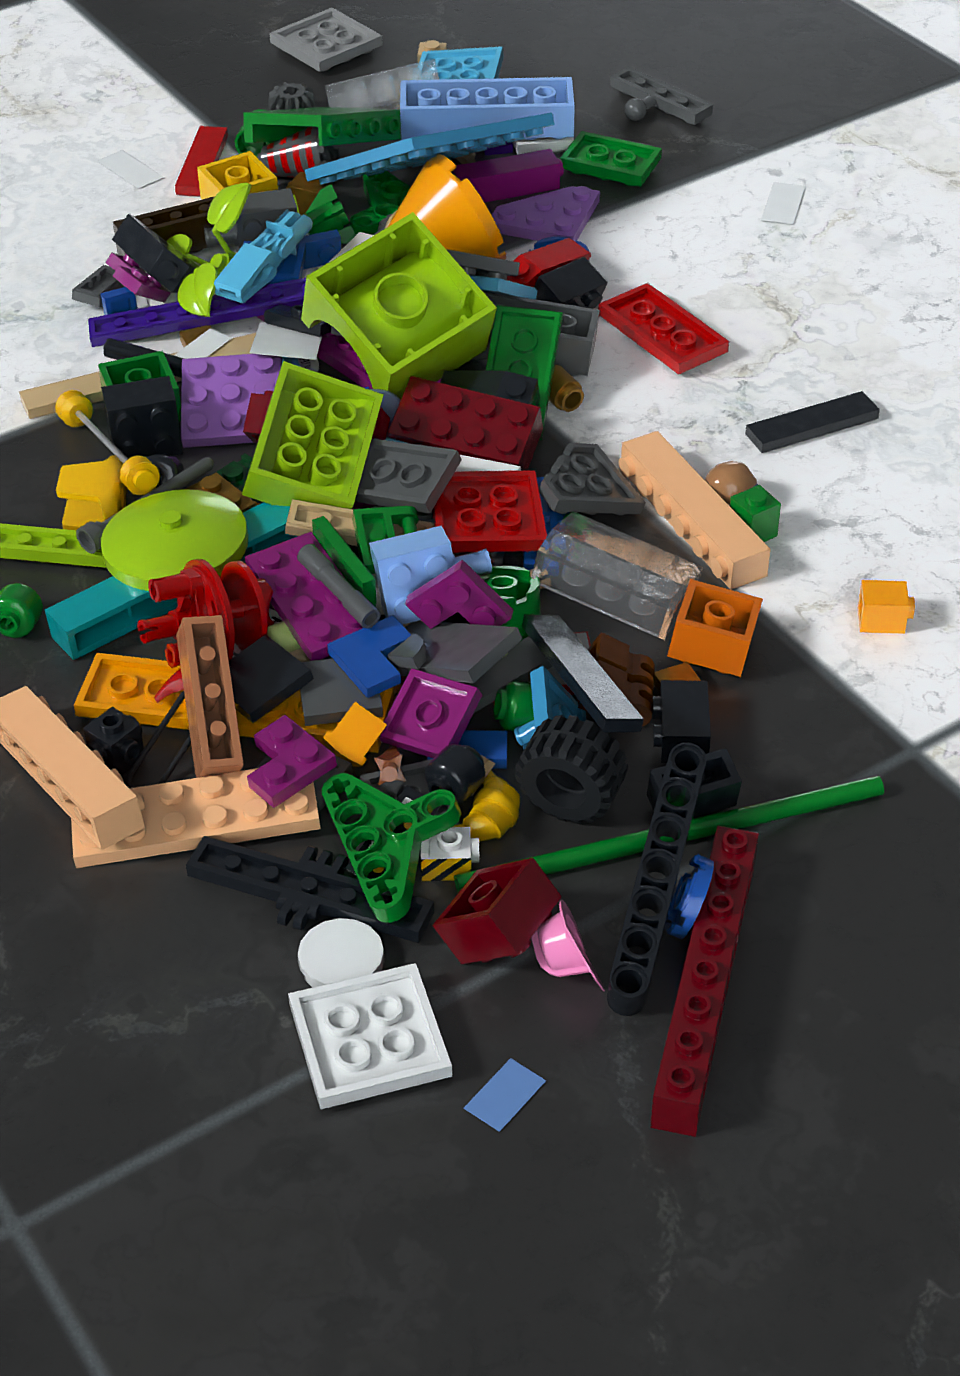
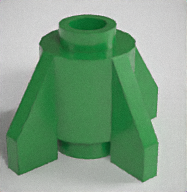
(328, 215)

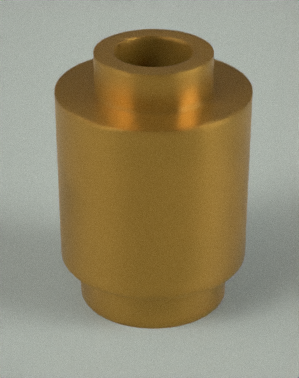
(565, 391)

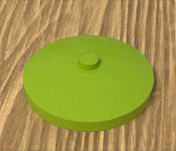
(170, 529)

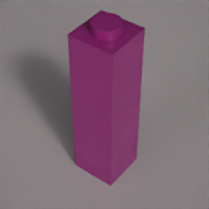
(513, 175)

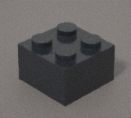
(143, 417)

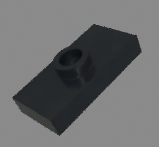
(290, 318)

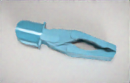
(258, 262)

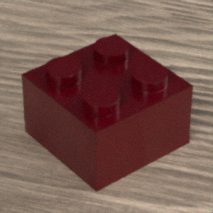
(497, 911)

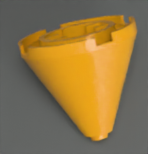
(451, 210)

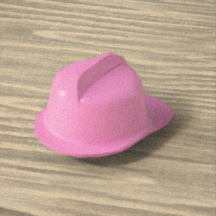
(561, 948)

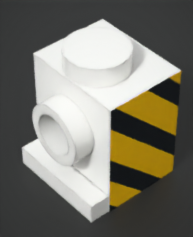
(448, 854)

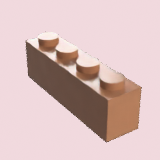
(209, 696)

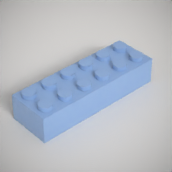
(464, 103)

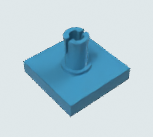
(548, 700)

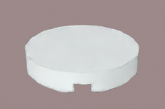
(339, 952)

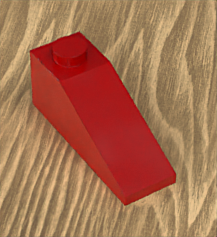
(546, 259)

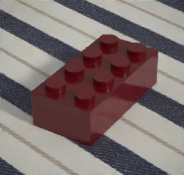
(467, 422)

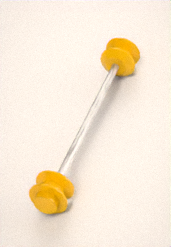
(136, 472)

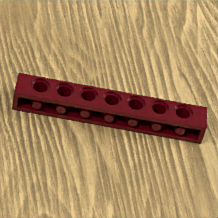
(704, 985)

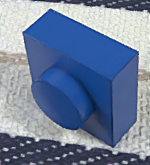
(118, 301)

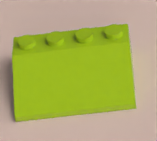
(312, 440)

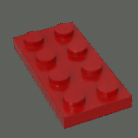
(663, 328)

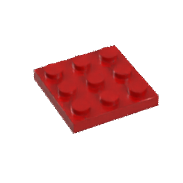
(492, 511)

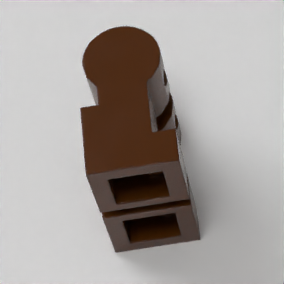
(628, 671)

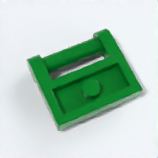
(377, 524)

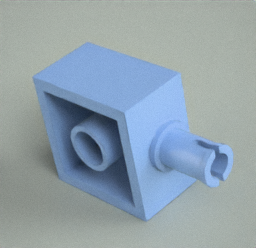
(413, 560)

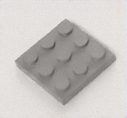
(326, 39)

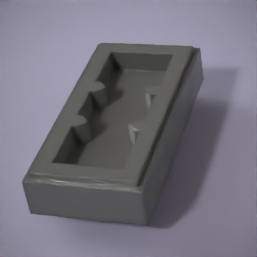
(90, 289)

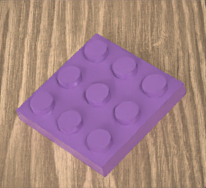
(218, 396)

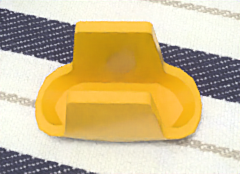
(92, 491)

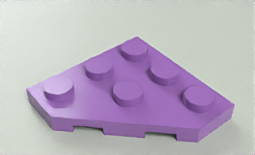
(548, 214)

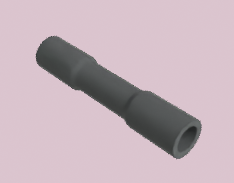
(352, 600)

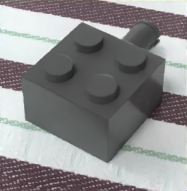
(252, 220)

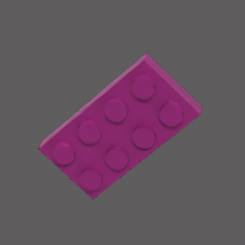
(299, 599)

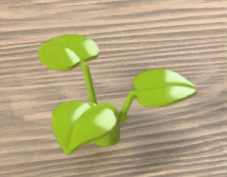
(198, 288)

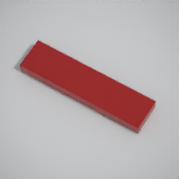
(204, 150)

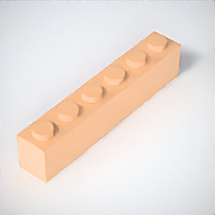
(694, 510)
(69, 769)

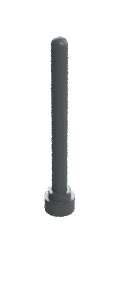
(91, 533)

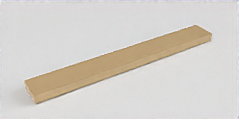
(42, 399)

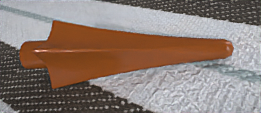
(390, 766)

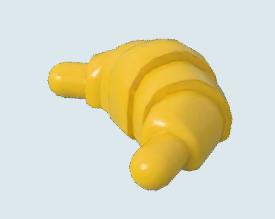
(493, 809)

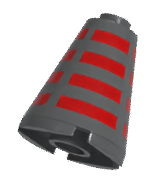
(297, 153)

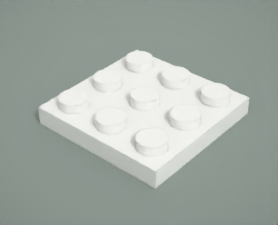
(369, 1036)

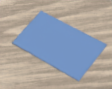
(504, 1094)

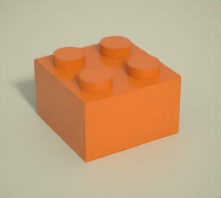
(714, 628)

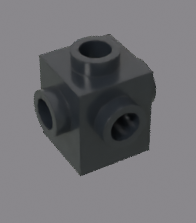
(116, 739)

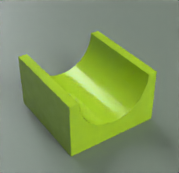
(401, 306)

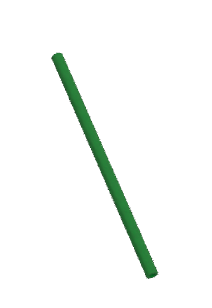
(705, 826)

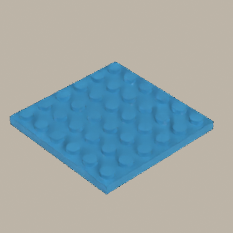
(419, 149)

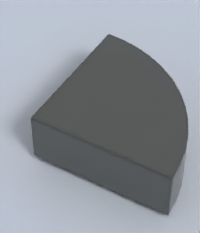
(409, 653)

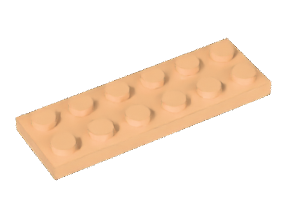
(209, 806)

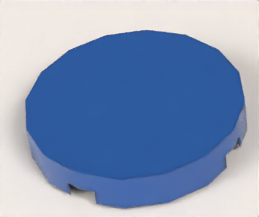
(689, 896)

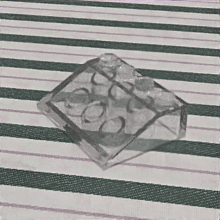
(614, 573)

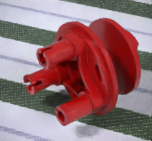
(201, 592)

